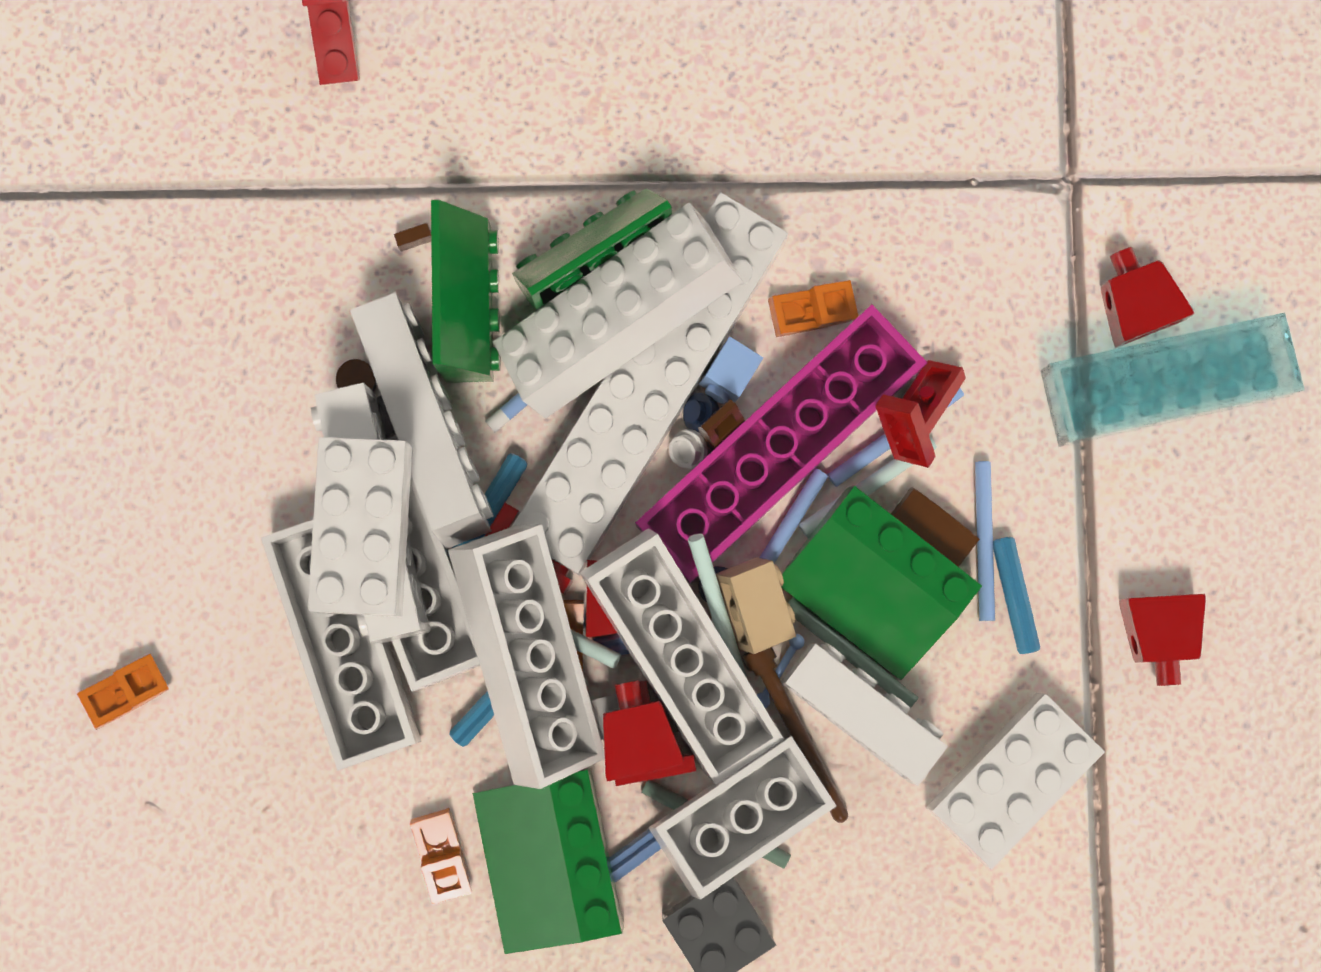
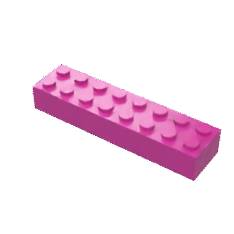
(783, 440)

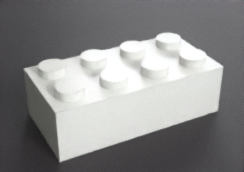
(360, 527)
(864, 714)
(1015, 780)
(742, 818)

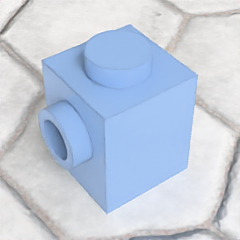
(730, 371)

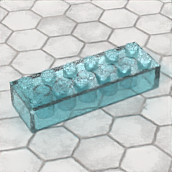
(1172, 379)

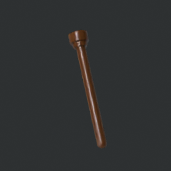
(763, 666)

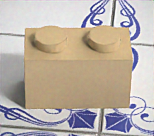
(756, 605)

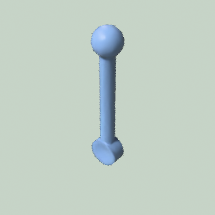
(795, 644)

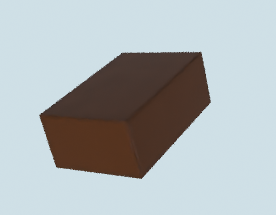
(413, 237)

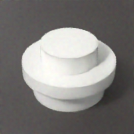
(687, 449)

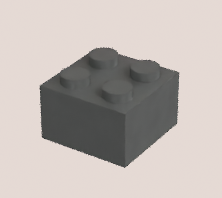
(719, 930)

